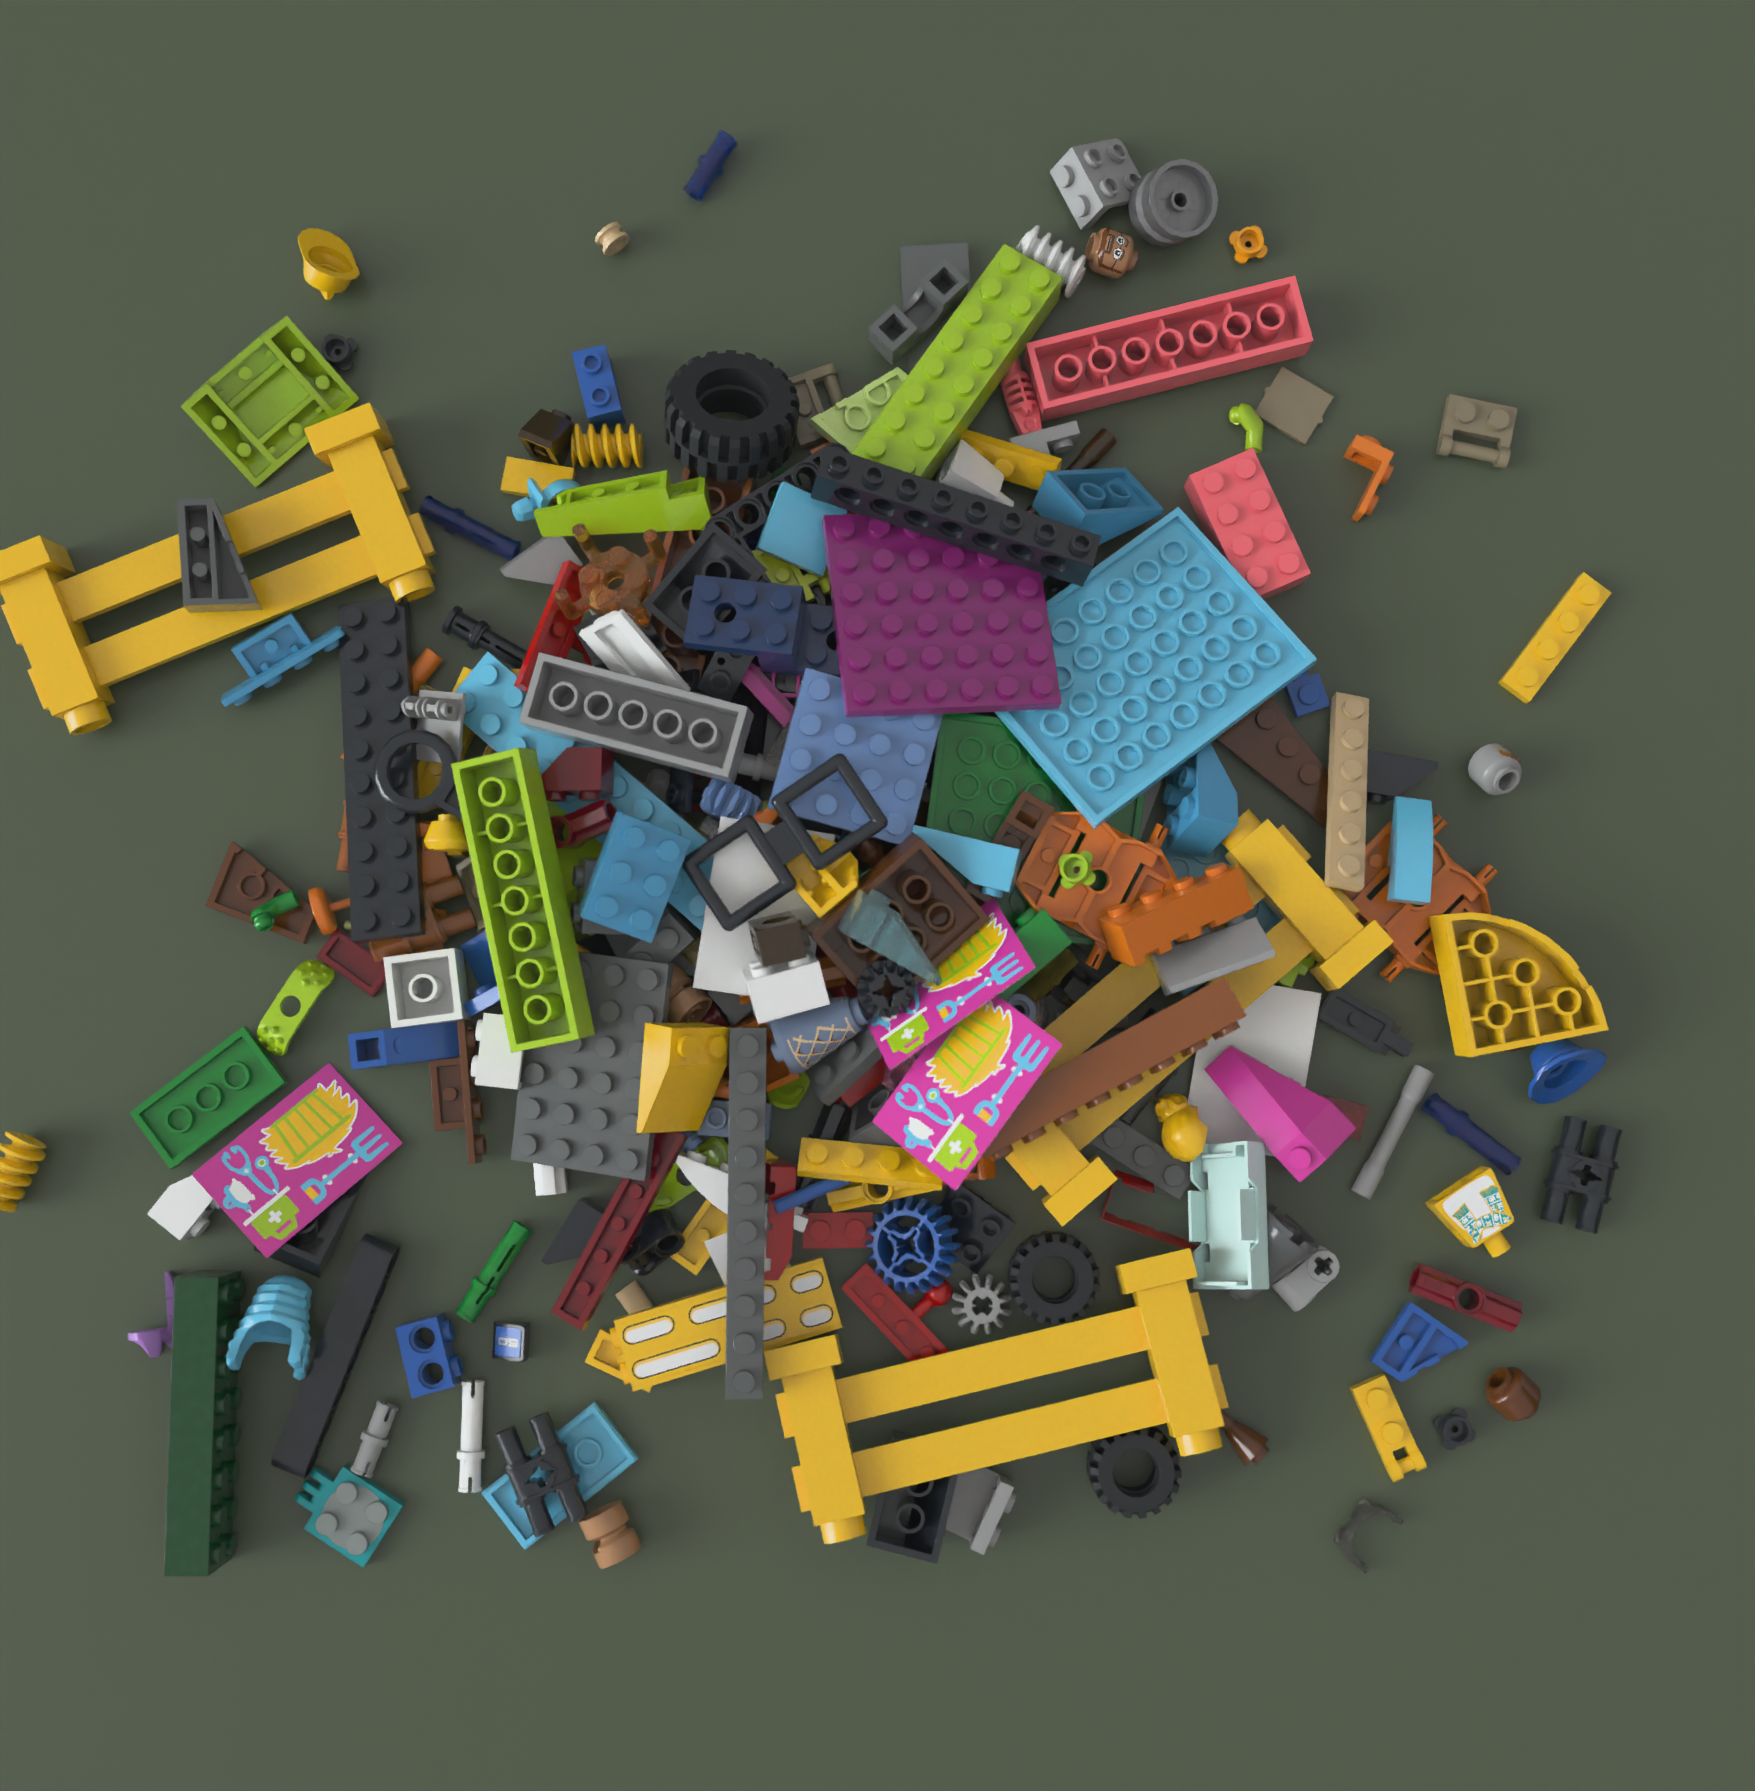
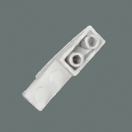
(713, 1184)

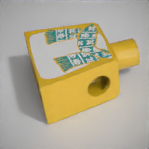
(1475, 1211)

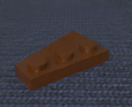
(246, 884)

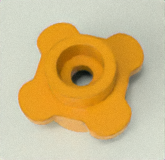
(1252, 235)

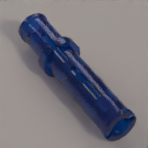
(457, 522)
(1459, 1124)

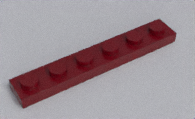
(615, 1234)

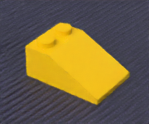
(680, 1074)

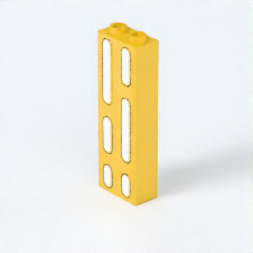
(691, 1330)

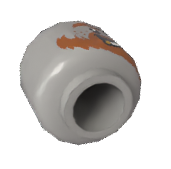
(1495, 769)

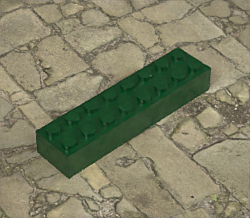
(203, 1424)

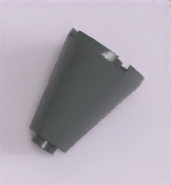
(1287, 1248)

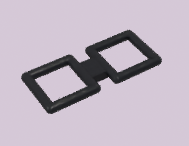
(784, 842)

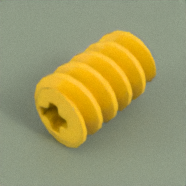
(607, 446)
(16, 1167)

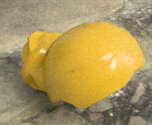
(1182, 1130)

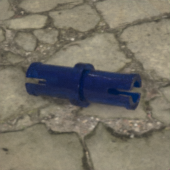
(710, 166)

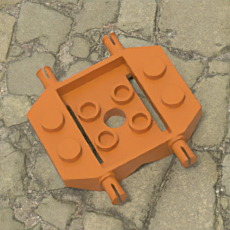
(1113, 854)
(1404, 921)

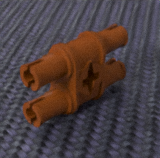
(436, 927)

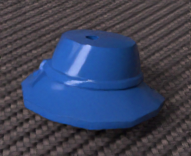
(1561, 1069)

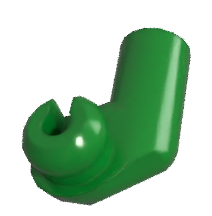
(276, 906)

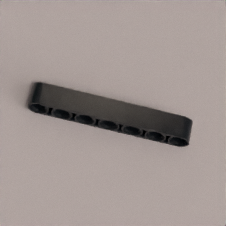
(335, 1355)

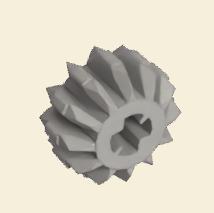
(982, 1291)

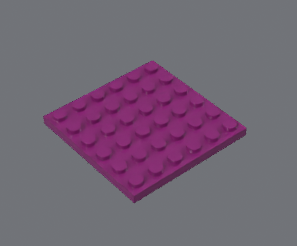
(934, 625)

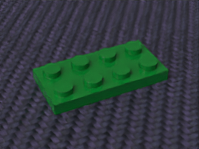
(208, 1097)

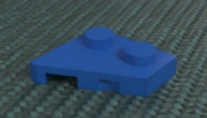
(1414, 1343)

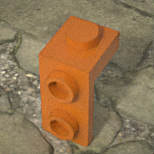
(1371, 455)

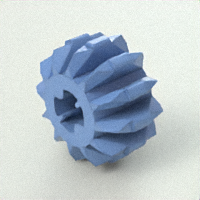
(729, 800)

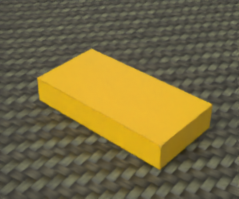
(519, 470)

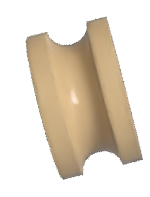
(612, 238)

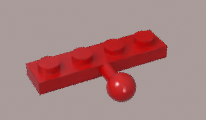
(555, 631)
(894, 1317)

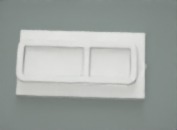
(629, 651)

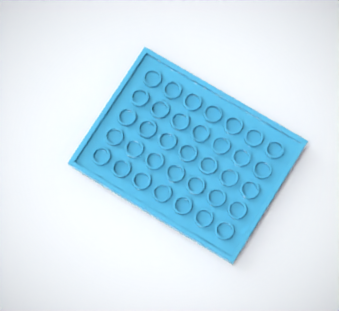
(1153, 666)

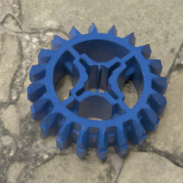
(936, 1257)

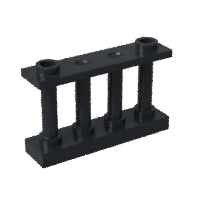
(680, 791)

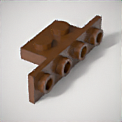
(456, 1095)

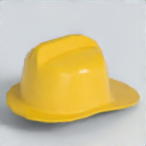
(326, 262)

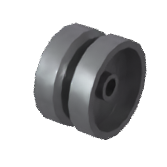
(1173, 203)

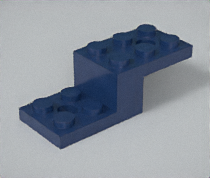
(768, 623)

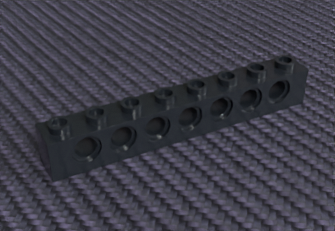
(955, 516)

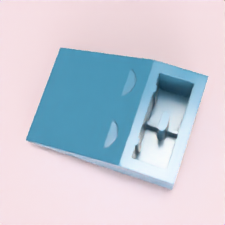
(1199, 804)

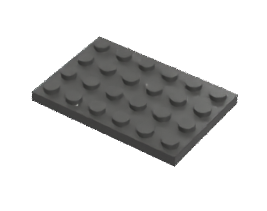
(584, 1093)

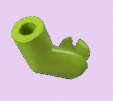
(1251, 422)

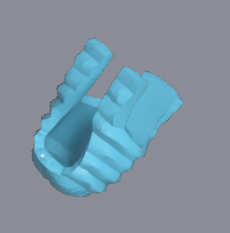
(277, 1316)

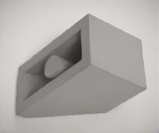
(541, 561)

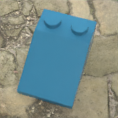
(1096, 501)

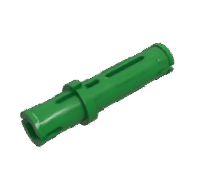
(485, 1284)

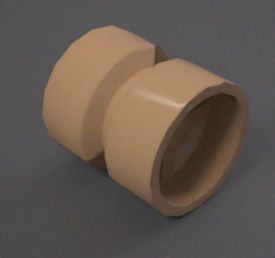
(686, 1002)
(610, 1534)

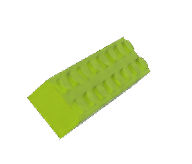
(963, 365)
(523, 899)

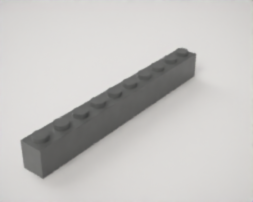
(746, 1214)

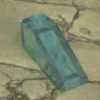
(884, 931)

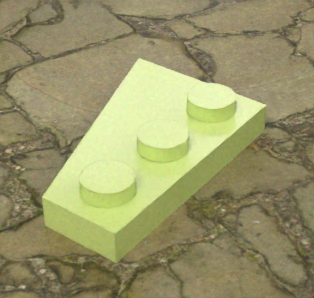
(854, 415)

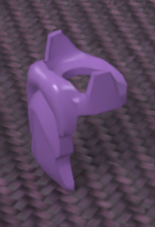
(152, 1339)

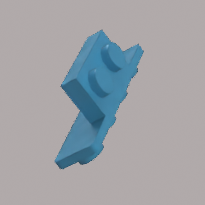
(274, 651)

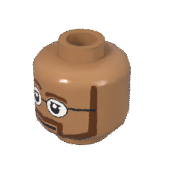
(1110, 253)

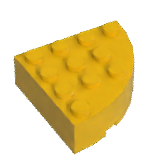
(1509, 985)

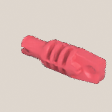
(1021, 400)

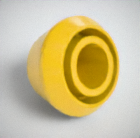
(446, 835)

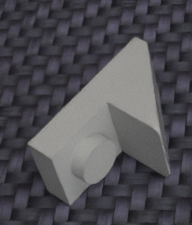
(1055, 438)

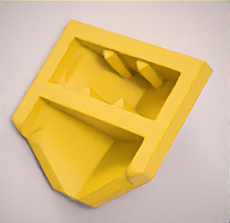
(827, 887)

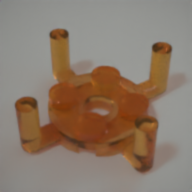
(604, 568)

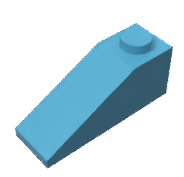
(981, 862)

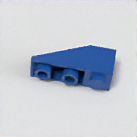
(403, 1045)

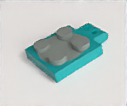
(349, 1512)

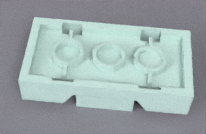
(1229, 1216)

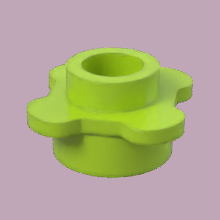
(1069, 863)

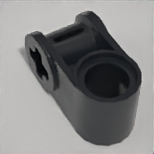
(654, 1242)

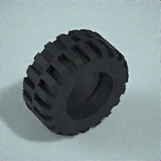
(731, 385)

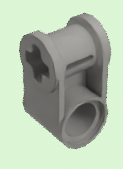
(1306, 1280)

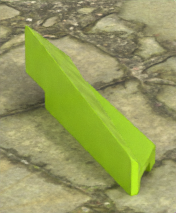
(629, 506)

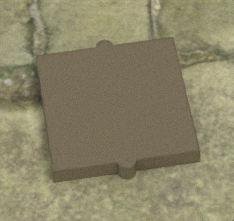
(1293, 405)

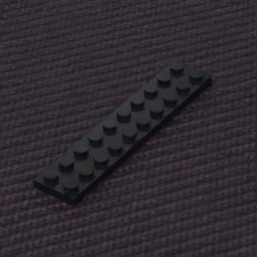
(380, 839)

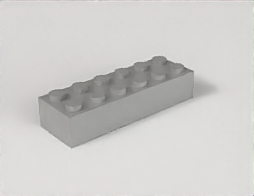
(636, 717)

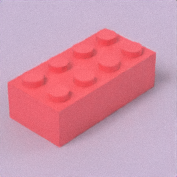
(1247, 523)

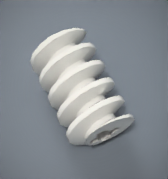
(1053, 259)

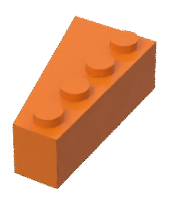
(1175, 913)

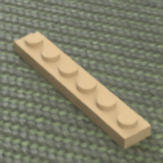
(1347, 792)

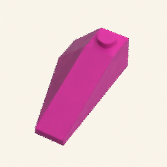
(1286, 1116)

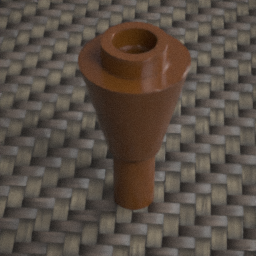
(1246, 1441)

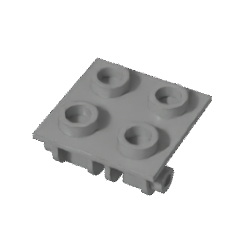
(440, 714)

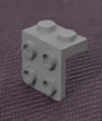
(1095, 179)
(978, 1506)

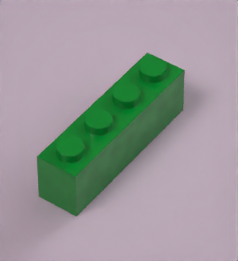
(1041, 940)

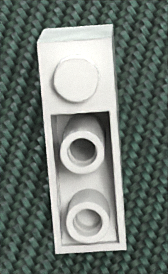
(184, 1209)

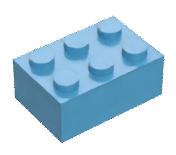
(633, 877)

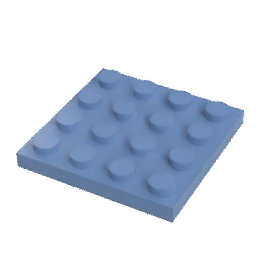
(885, 752)

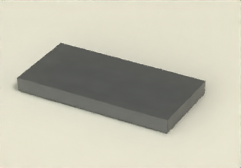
(917, 262)

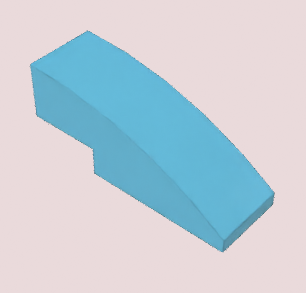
(1411, 851)

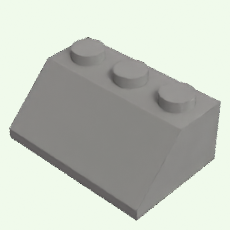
(1212, 954)

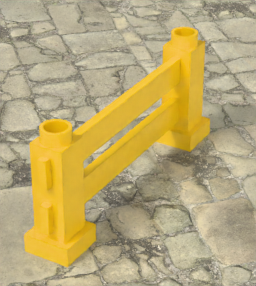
(49, 610)
(1312, 922)
(1164, 1322)

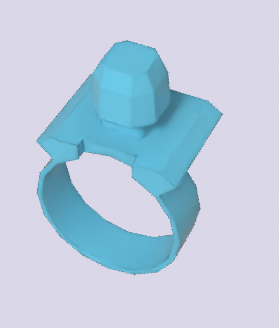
(524, 508)

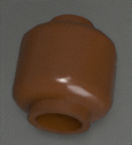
(1512, 1393)

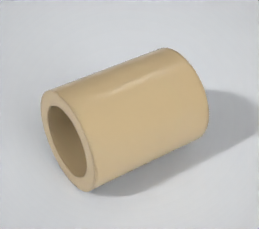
(633, 1298)

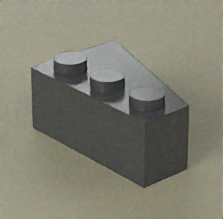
(210, 561)

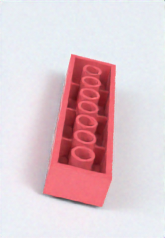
(1168, 348)

